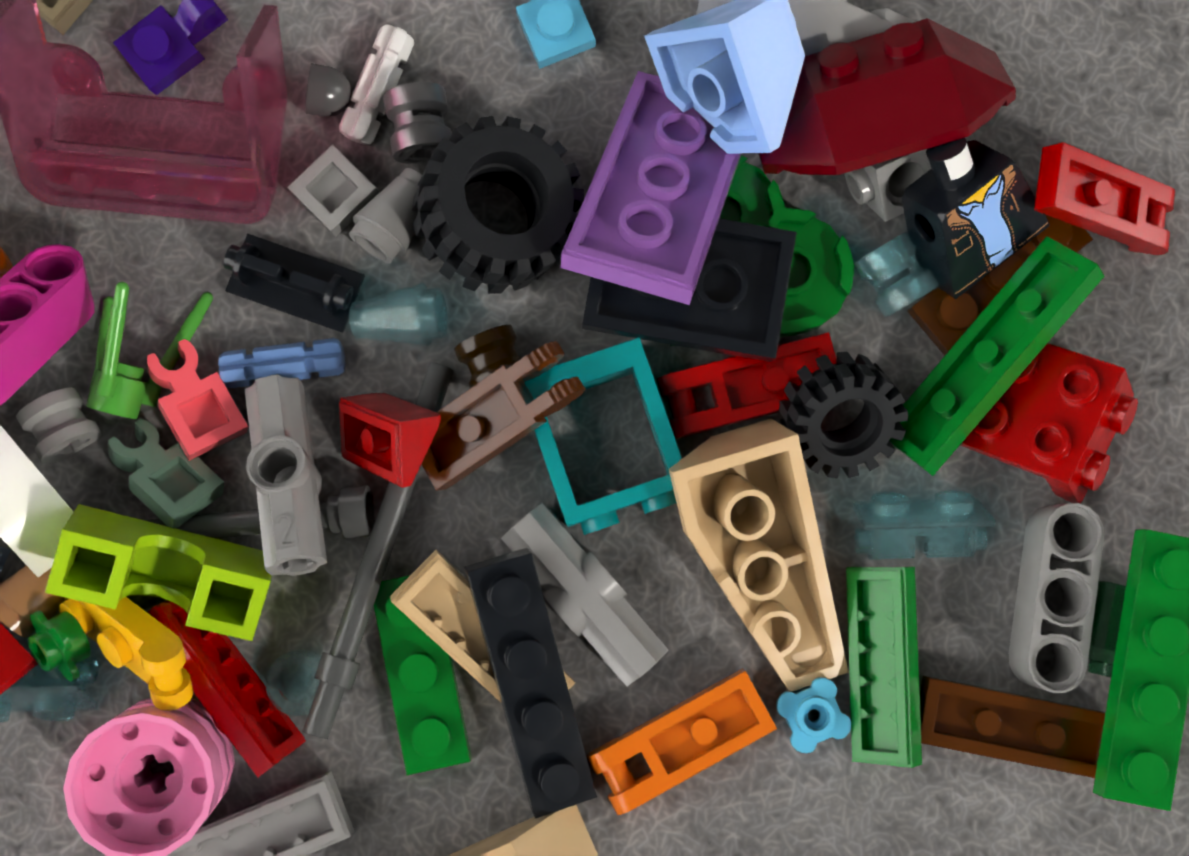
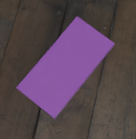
(652, 198)

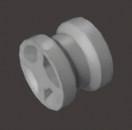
(58, 425)

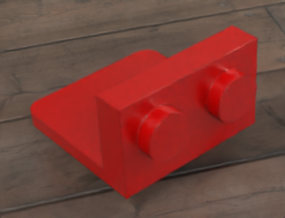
(1059, 420)

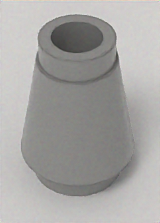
(386, 222)

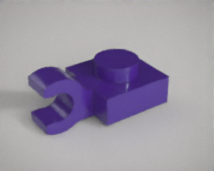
(164, 46)

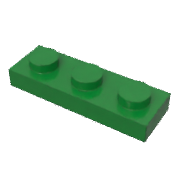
(421, 690)

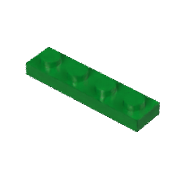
(995, 352)
(1148, 676)

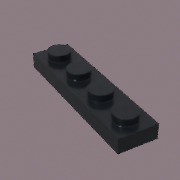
(530, 681)

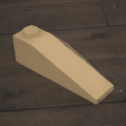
(757, 532)

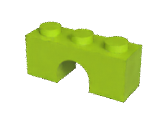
(120, 556)

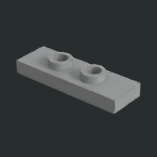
(280, 825)

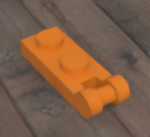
(683, 741)

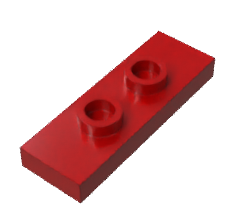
(232, 693)

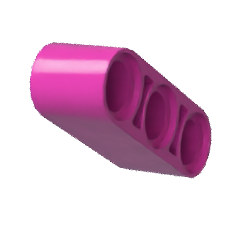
(40, 309)

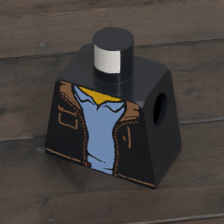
(969, 213)

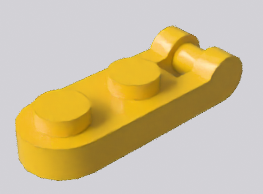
(141, 644)

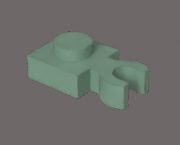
(165, 479)

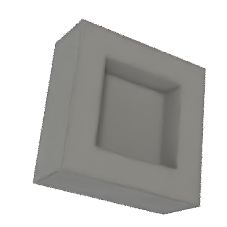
(333, 190)

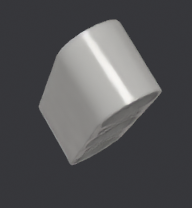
(1078, 574)

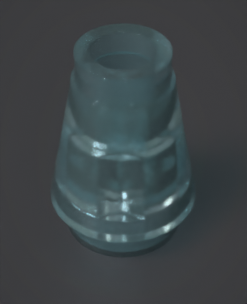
(401, 316)

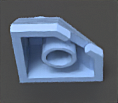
(734, 69)

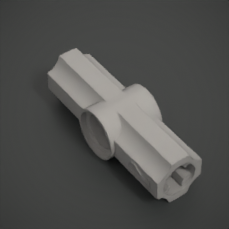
(288, 509)
(586, 595)

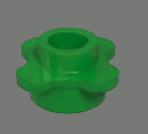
(58, 643)

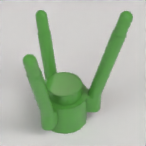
(119, 386)

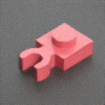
(196, 410)

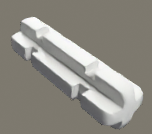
(376, 78)

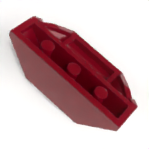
(888, 99)

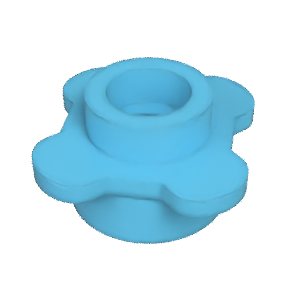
(796, 707)

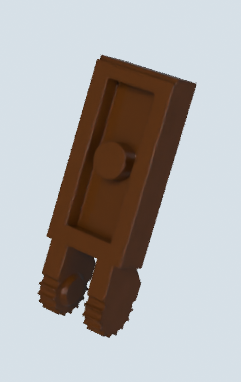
(495, 416)

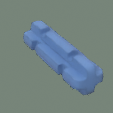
(286, 360)

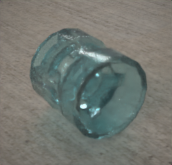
(886, 263)

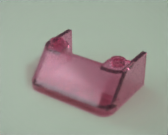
(135, 150)

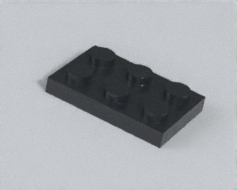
(733, 307)

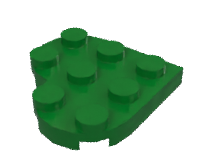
(820, 262)

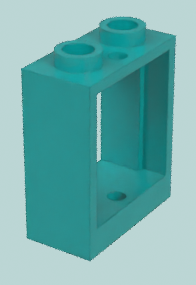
(593, 371)

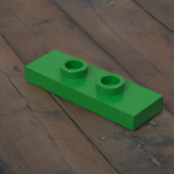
(884, 666)

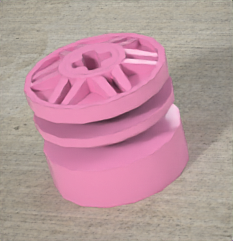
(140, 813)

